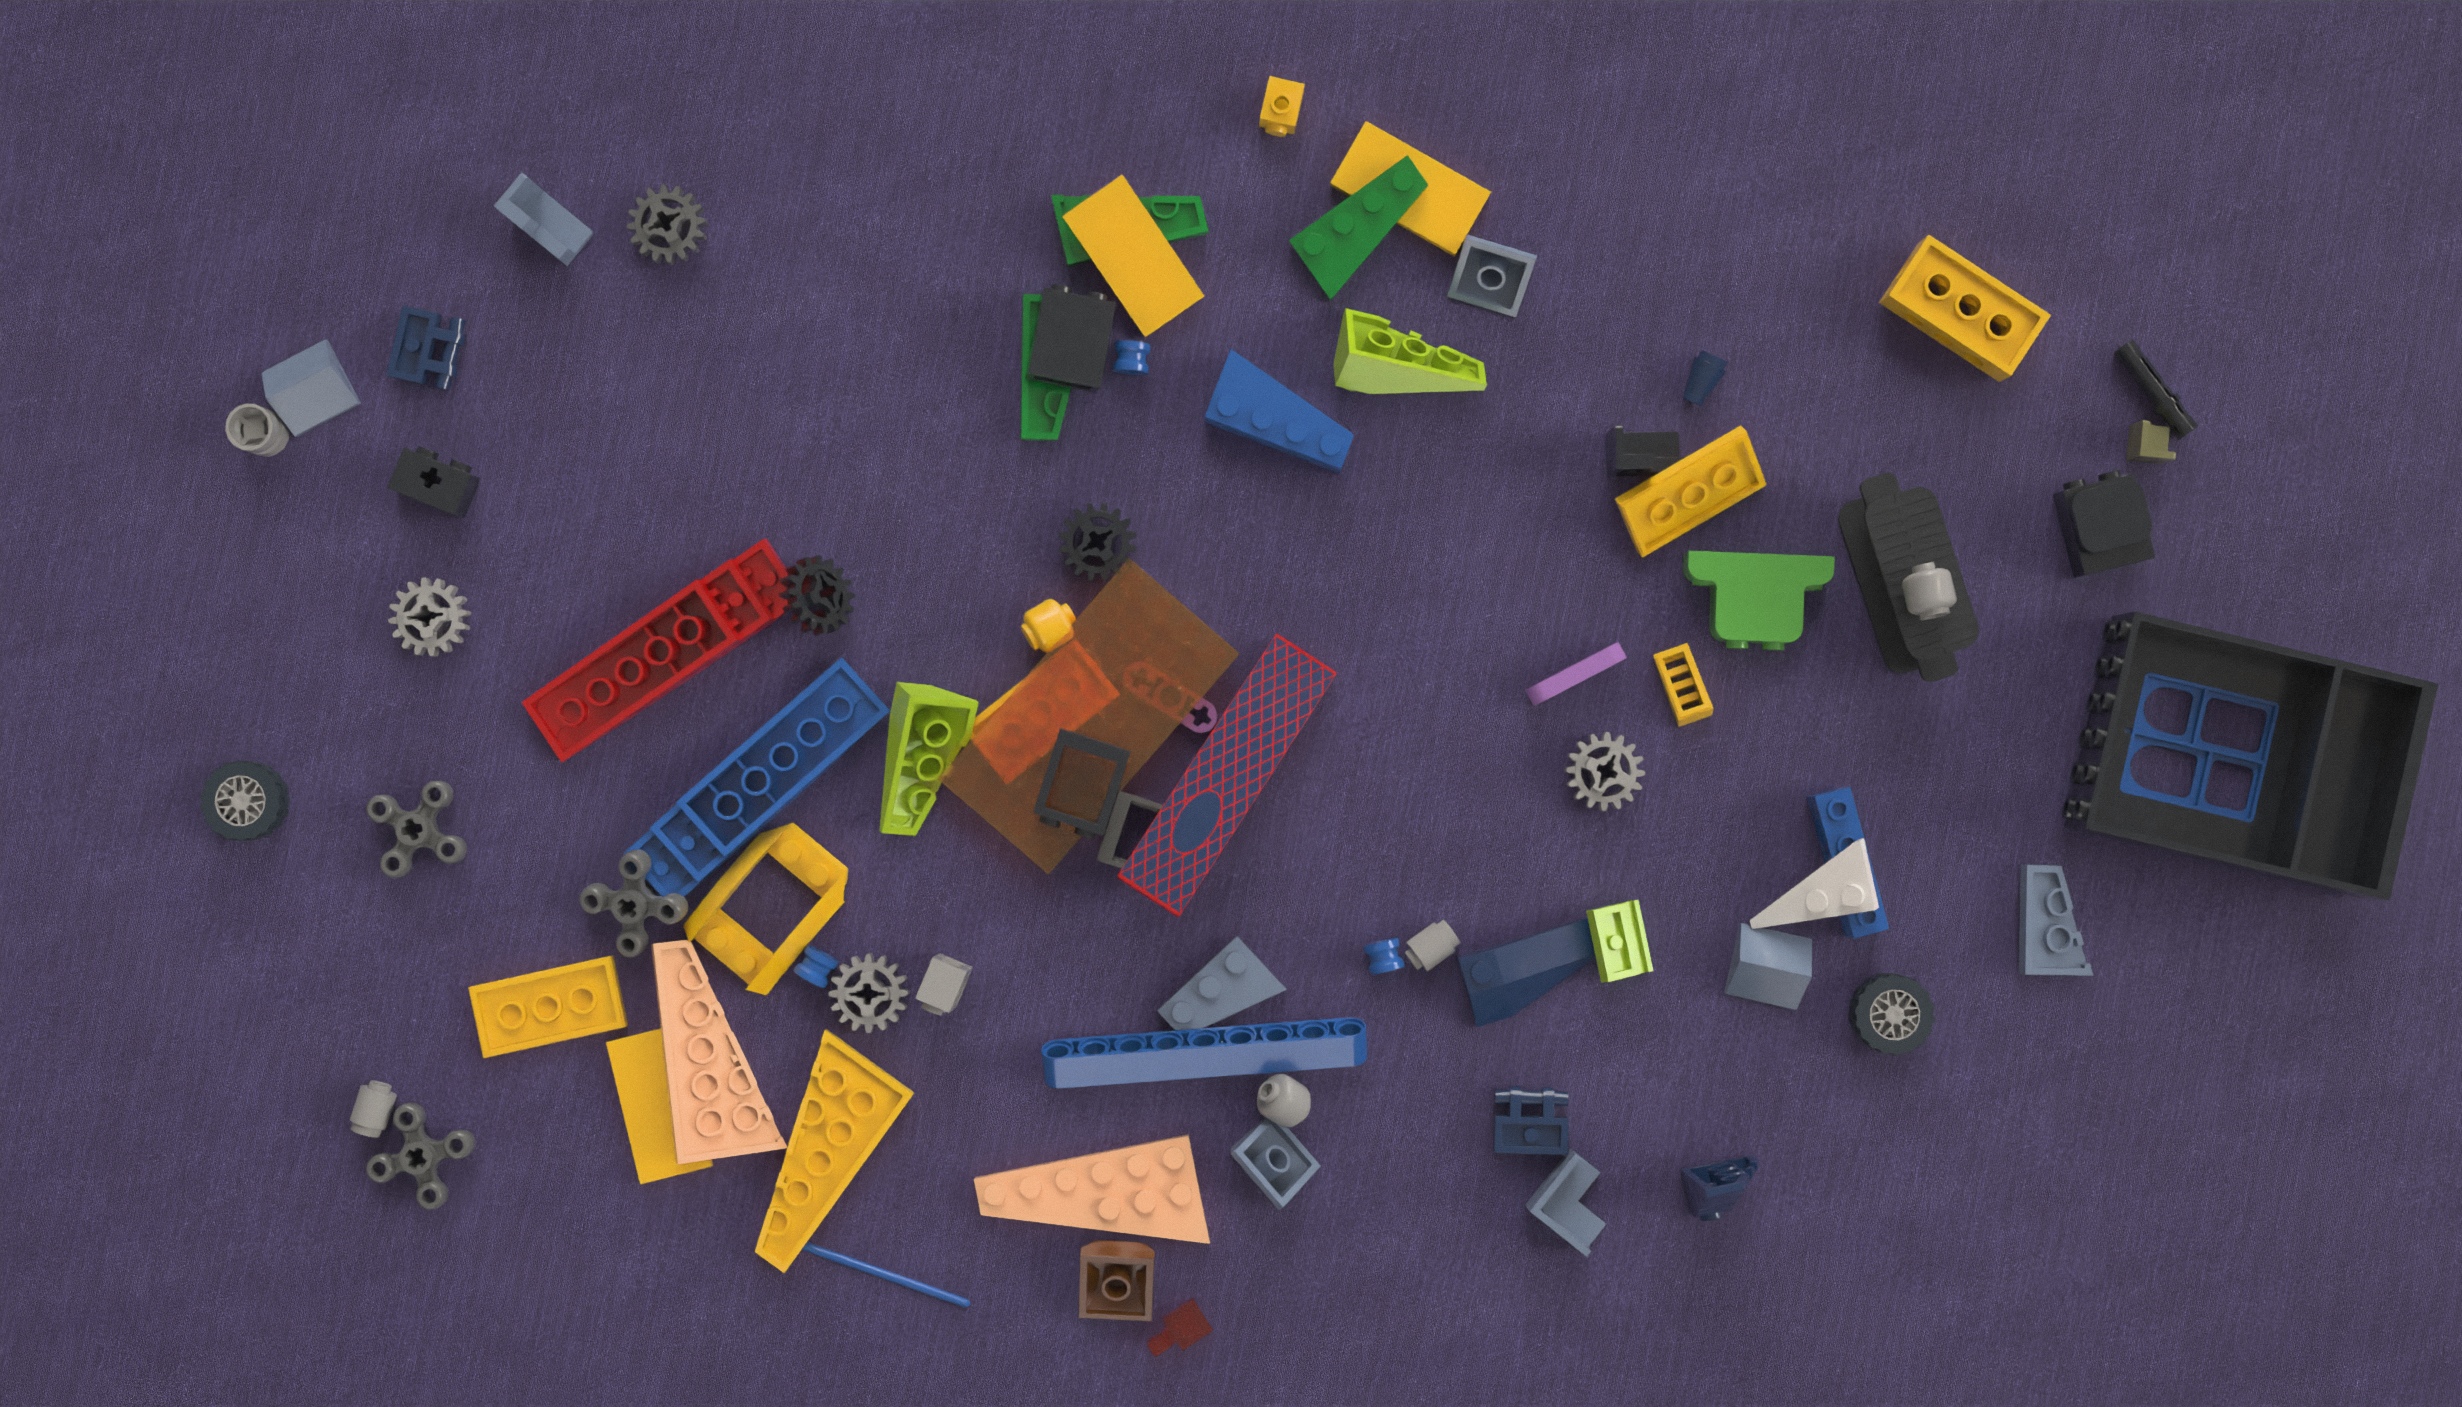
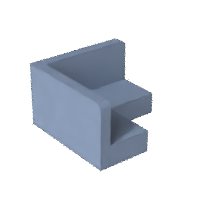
(544, 219)
(1558, 1202)

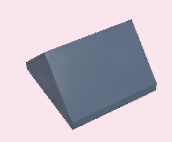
(1491, 275)
(309, 388)
(1770, 966)
(1275, 1160)

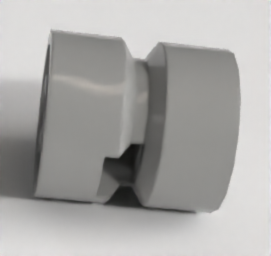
(249, 426)

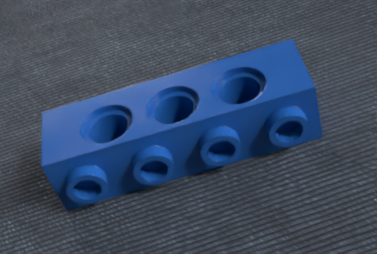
(1836, 829)

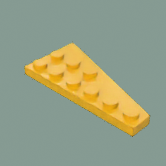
(836, 1130)

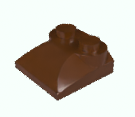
(1116, 1280)

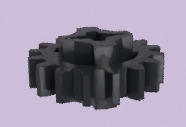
(1112, 533)
(817, 595)

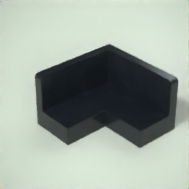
(1640, 452)

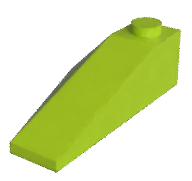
(1385, 361)
(922, 742)

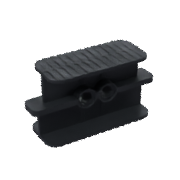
(1887, 537)

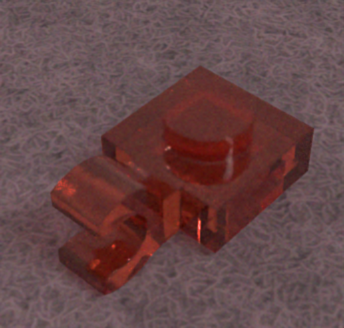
(1184, 1326)

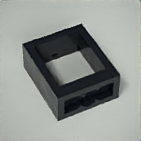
(1092, 746)

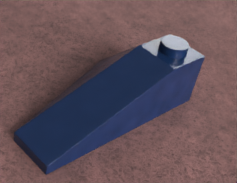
(1519, 971)
(1717, 1185)

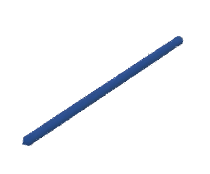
(885, 1274)

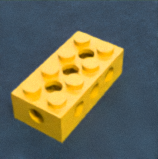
(1982, 293)

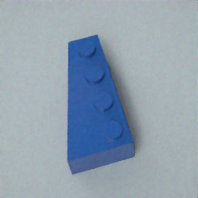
(1272, 415)

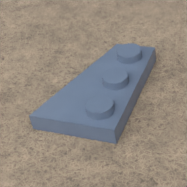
(2047, 927)
(1221, 988)

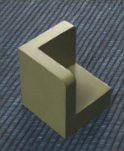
(2148, 443)

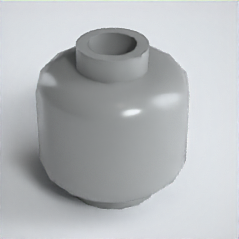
(1929, 591)
(1283, 1100)

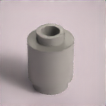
(1432, 945)
(372, 1108)

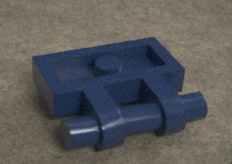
(415, 346)
(1531, 1133)

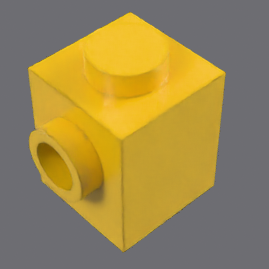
(1281, 106)

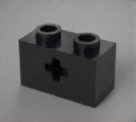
(413, 480)

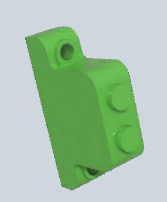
(1757, 594)

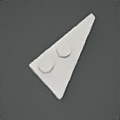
(1833, 890)

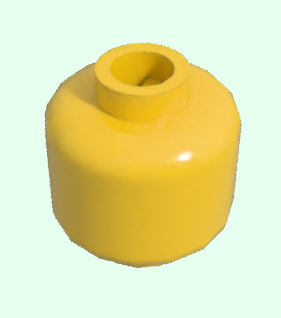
(1047, 624)

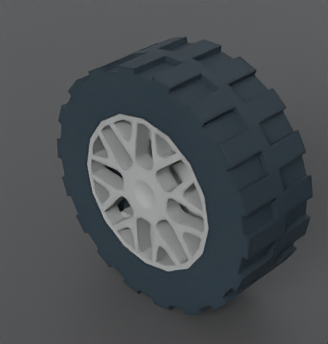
(244, 800)
(1891, 1013)

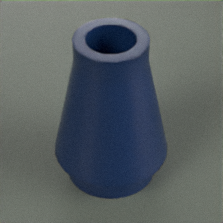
(1703, 377)

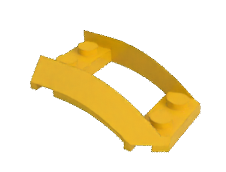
(738, 947)

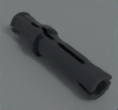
(2159, 394)

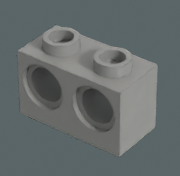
(943, 984)

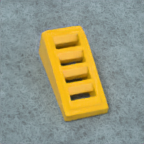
(1693, 714)

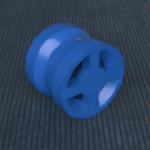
(1131, 357)
(1383, 956)
(816, 966)

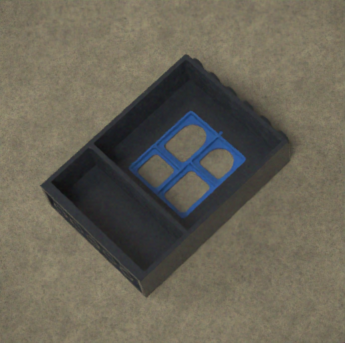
(2328, 770)

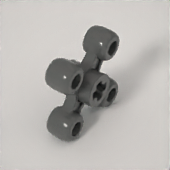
(403, 821)
(623, 909)
(408, 1158)

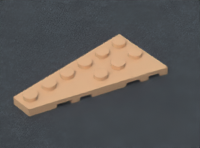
(709, 1081)
(1122, 1190)

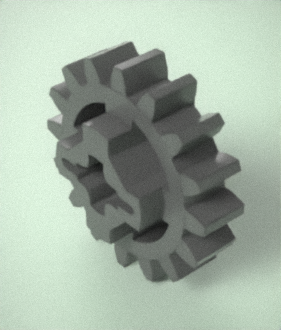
(680, 218)

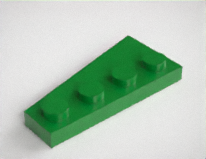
(1174, 215)
(1353, 229)
(1041, 402)

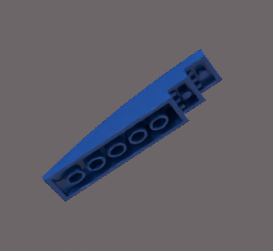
(759, 780)

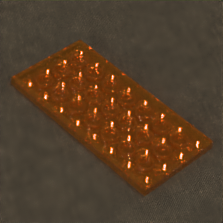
(1117, 676)

